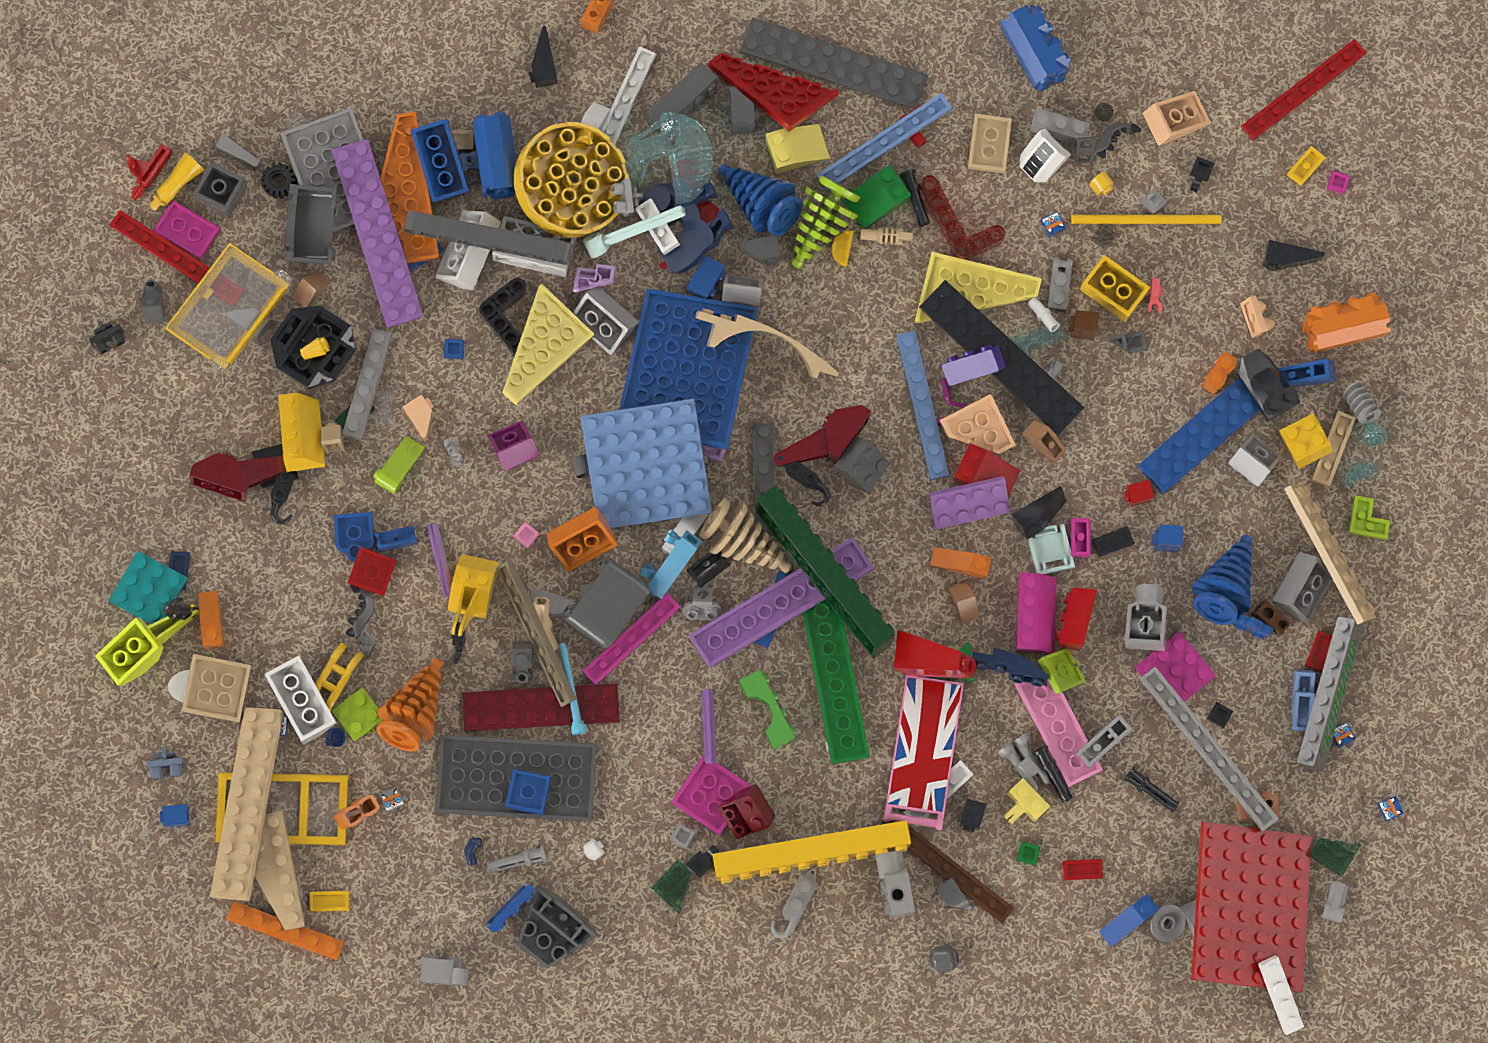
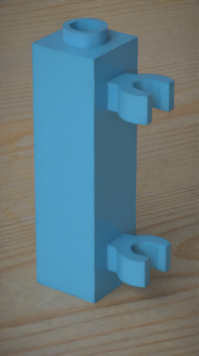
(674, 563)

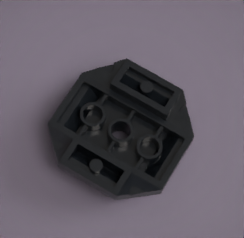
(300, 329)

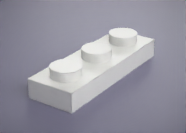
(662, 234)

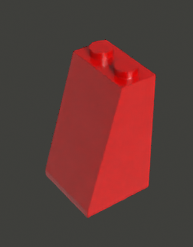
(929, 659)

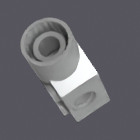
(1147, 619)
(895, 879)

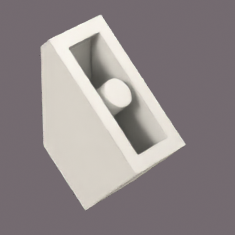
(595, 115)

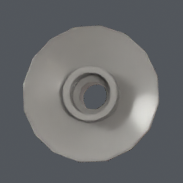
(1174, 925)

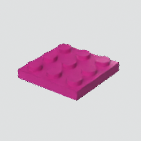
(1179, 666)
(705, 791)

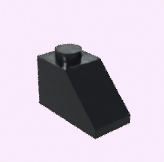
(972, 815)

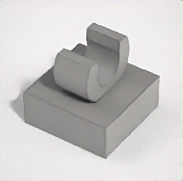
(1153, 202)

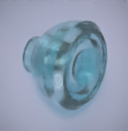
(1374, 435)

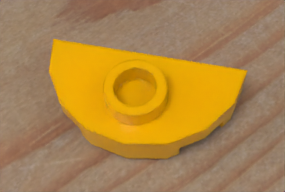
(841, 248)

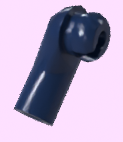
(470, 849)

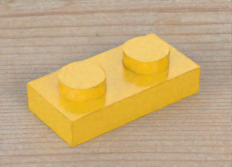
(1306, 166)

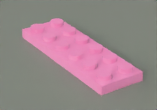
(1058, 730)

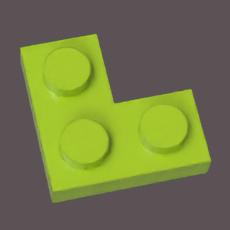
(1363, 523)

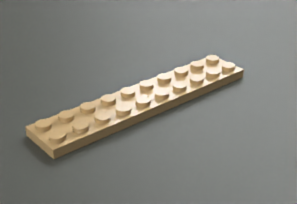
(246, 804)

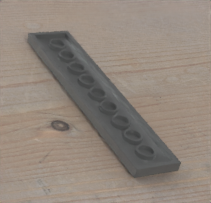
(834, 63)

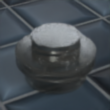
(1103, 112)

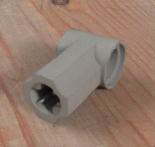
(1334, 905)

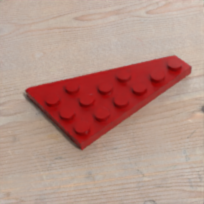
(778, 95)

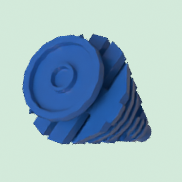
(765, 200)
(1226, 585)

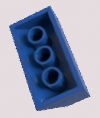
(440, 160)

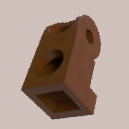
(1272, 617)

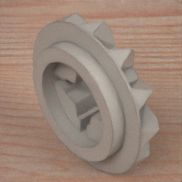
(453, 452)

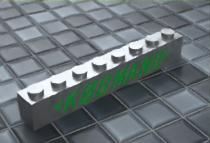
(1330, 694)

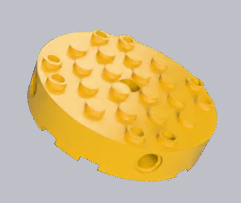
(545, 185)

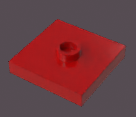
(372, 571)

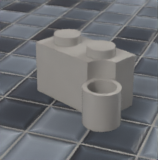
(443, 971)

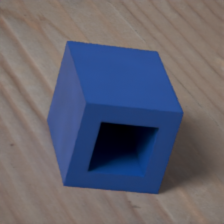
(175, 816)

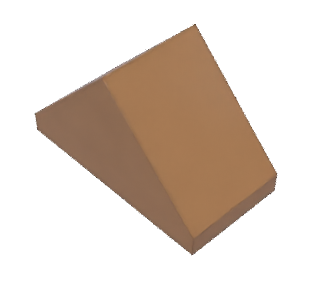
(310, 288)
(964, 602)

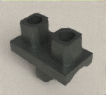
(106, 333)

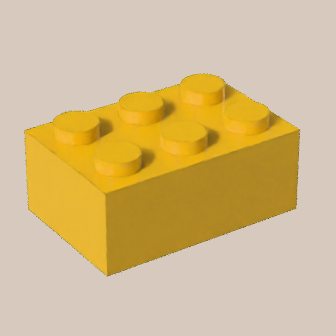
(1114, 288)

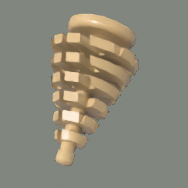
(739, 537)

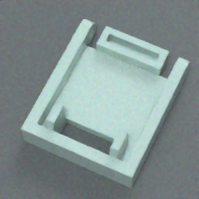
(1050, 547)

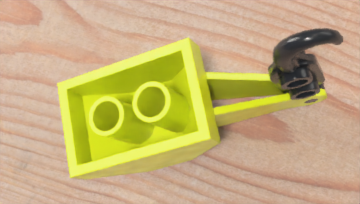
(137, 646)

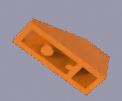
(961, 562)
(211, 620)

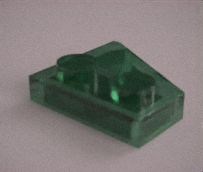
(1334, 854)
(673, 885)

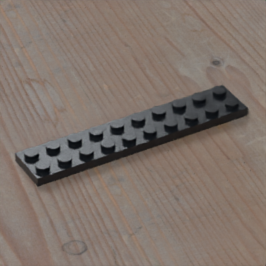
(1021, 375)

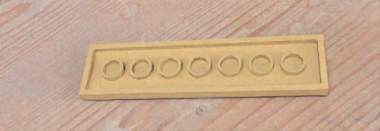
(1332, 557)

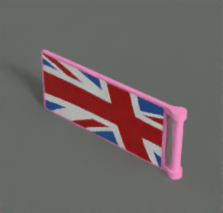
(924, 749)

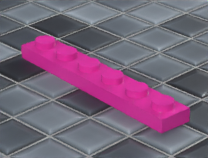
(631, 639)

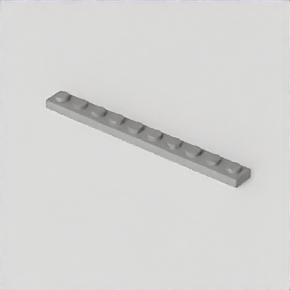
(1209, 749)

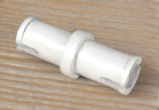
(1043, 314)

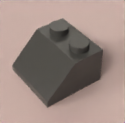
(743, 115)

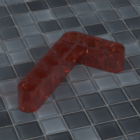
(954, 226)

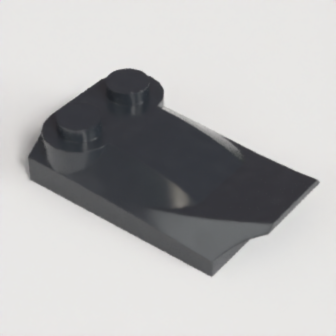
(1266, 385)

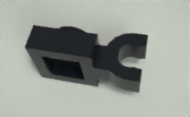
(1201, 171)
(701, 862)

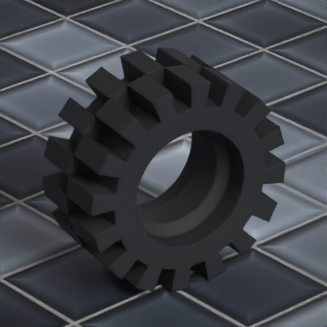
(275, 170)

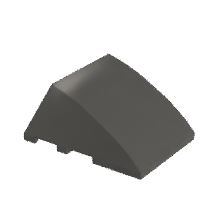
(553, 929)

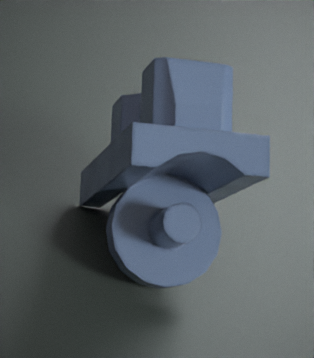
(156, 767)

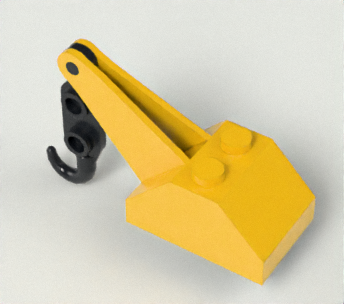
(470, 595)

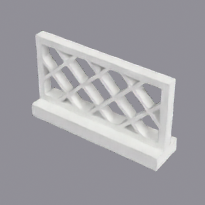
(525, 262)

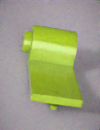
(398, 465)

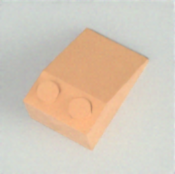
(1176, 117)

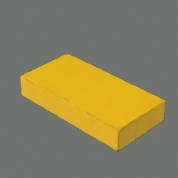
(329, 901)

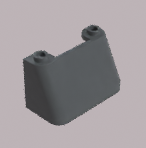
(310, 224)
(607, 604)

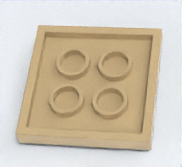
(216, 688)

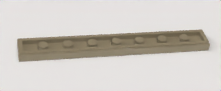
(536, 633)

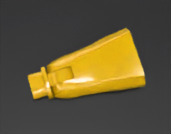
(183, 172)

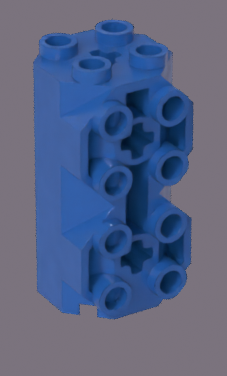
(1035, 47)
(495, 154)

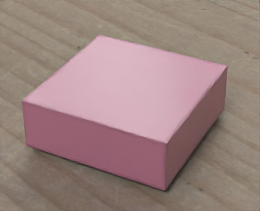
(526, 535)

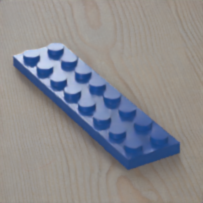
(1199, 437)

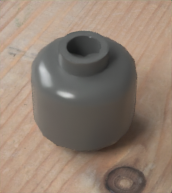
(944, 958)

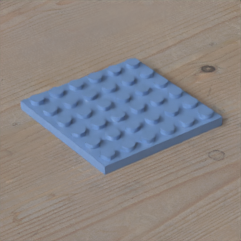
(647, 463)

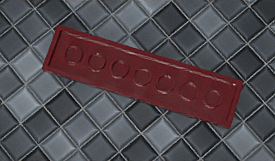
(538, 708)

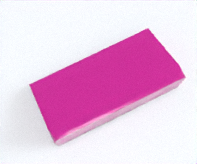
(1080, 537)

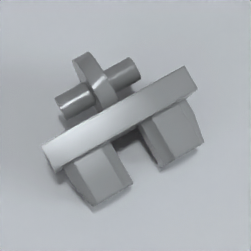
(629, 197)

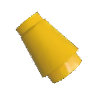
(315, 348)

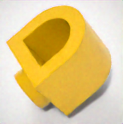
(1102, 184)

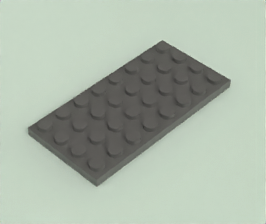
(478, 773)

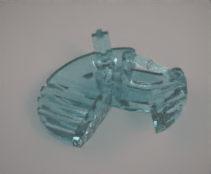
(688, 158)

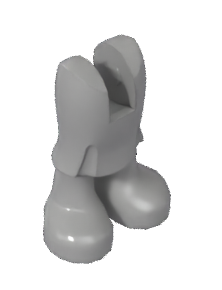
(1029, 765)

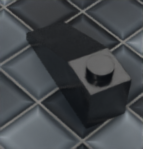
(543, 66)
(1284, 256)
(1038, 514)

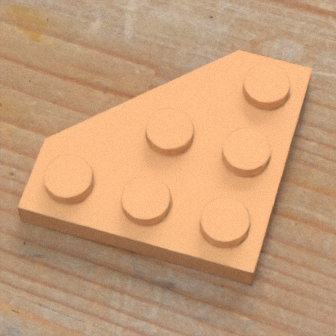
(980, 425)

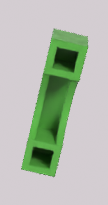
(756, 687)

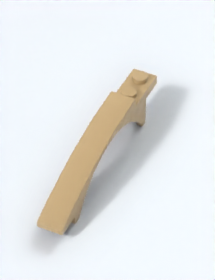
(724, 328)

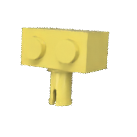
(1026, 802)

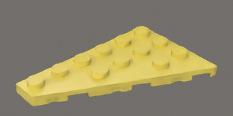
(978, 283)
(546, 343)

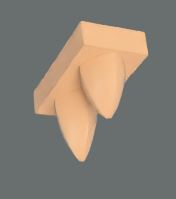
(1253, 312)

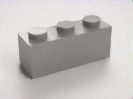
(1059, 126)

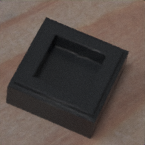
(1220, 715)

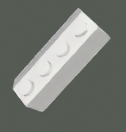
(462, 262)
(300, 699)

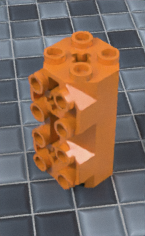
(1347, 323)

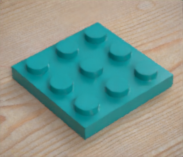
(147, 588)

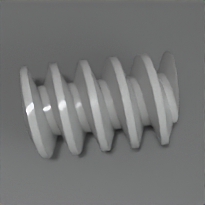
(1361, 403)

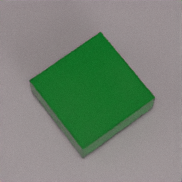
(1028, 853)

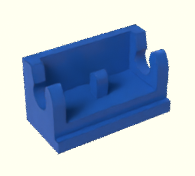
(396, 538)

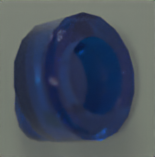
(335, 737)

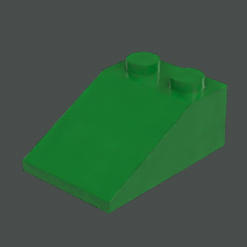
(878, 197)

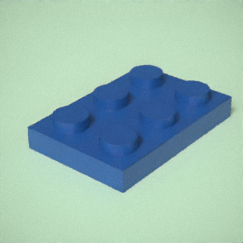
(510, 908)

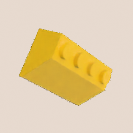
(301, 432)

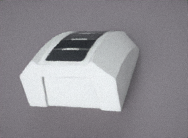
(1042, 157)

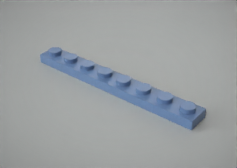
(887, 140)
(922, 405)

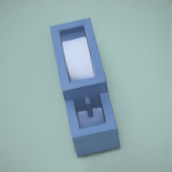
(1302, 698)

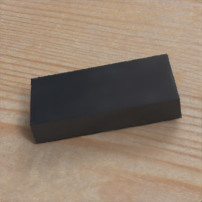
(1113, 541)

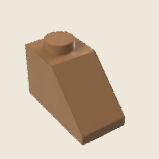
(1044, 440)

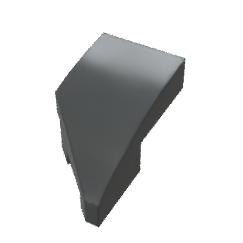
(1131, 343)
(952, 895)

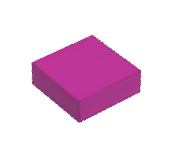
(1338, 182)

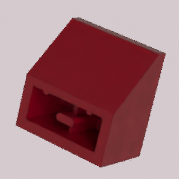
(747, 812)

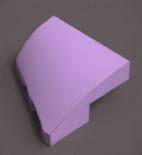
(591, 278)

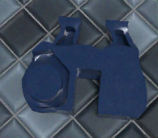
(697, 235)

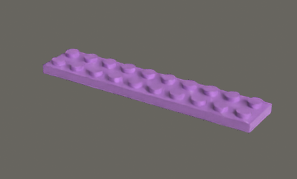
(377, 233)
(771, 608)

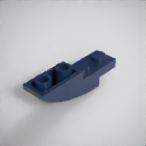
(1018, 667)

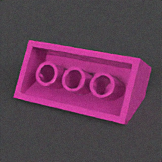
(1035, 613)

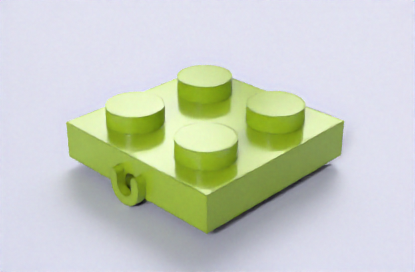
(1061, 670)
(358, 714)

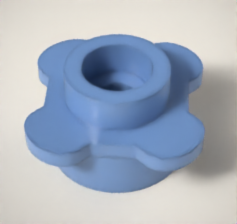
(473, 157)

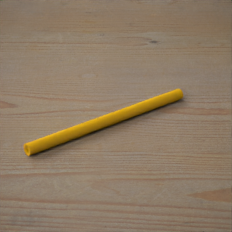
(1146, 219)

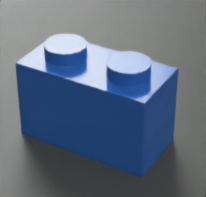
(706, 278)
(1167, 538)

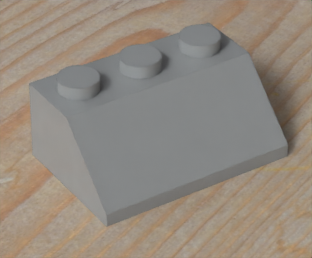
(605, 319)
(1303, 587)

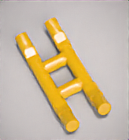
(345, 673)

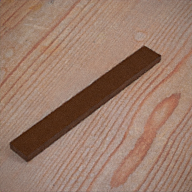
(965, 881)

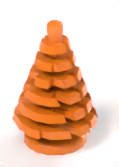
(412, 710)

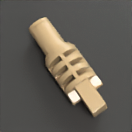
(885, 235)

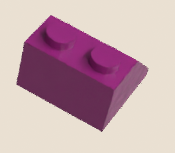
(513, 445)

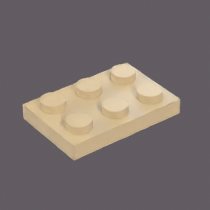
(989, 143)

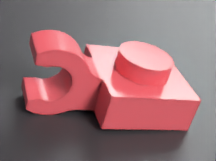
(1155, 291)

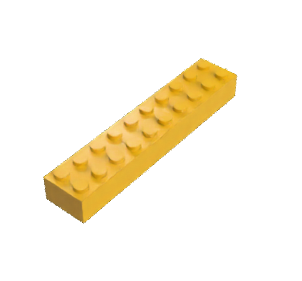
(811, 851)

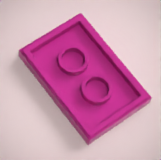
(187, 230)

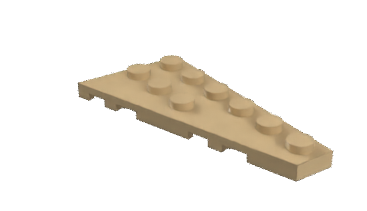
(277, 873)

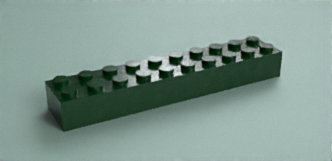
(824, 571)

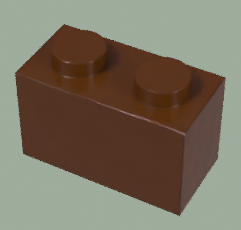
(1083, 324)

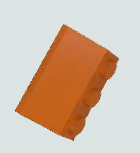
(581, 539)

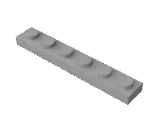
(367, 384)

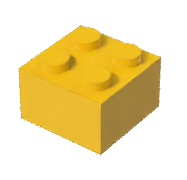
(1306, 441)

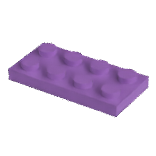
(969, 502)

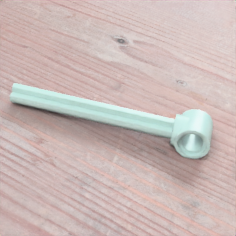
(599, 243)

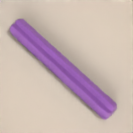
(440, 558)
(708, 726)

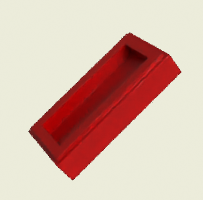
(1319, 651)
(1082, 869)

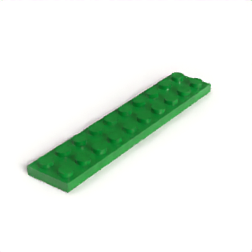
(835, 684)

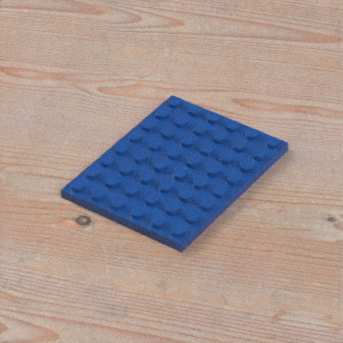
(676, 365)

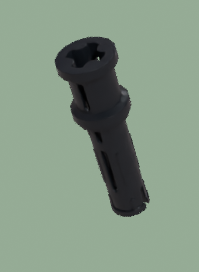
(917, 202)
(1049, 766)
(1144, 784)

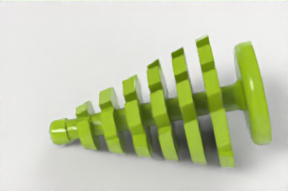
(825, 213)

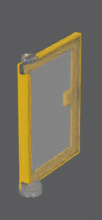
(228, 306)

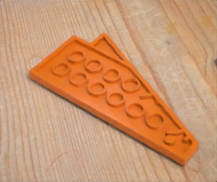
(407, 188)

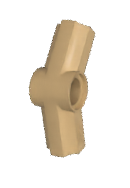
(541, 606)

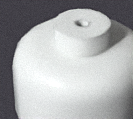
(593, 849)

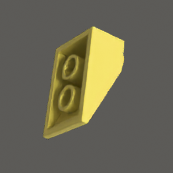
(796, 148)

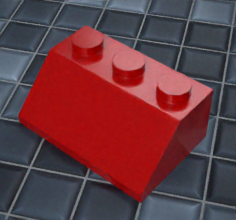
(1076, 618)

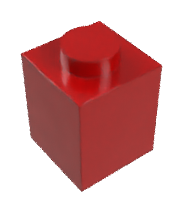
(1138, 493)

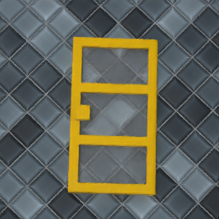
(307, 805)

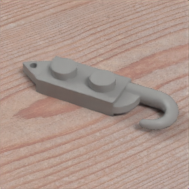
(797, 903)

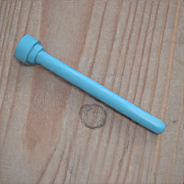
(578, 726)

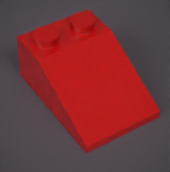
(983, 465)

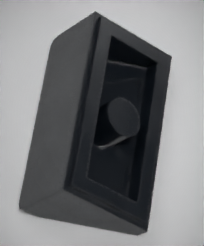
(708, 568)

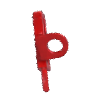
(147, 170)

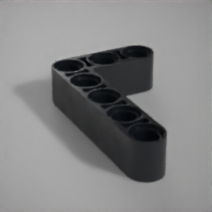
(498, 309)

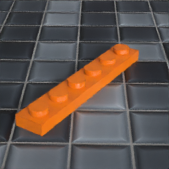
(272, 926)

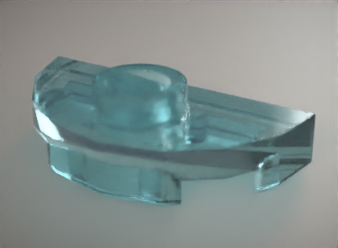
(1357, 473)

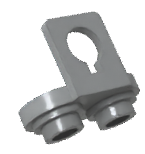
(702, 608)

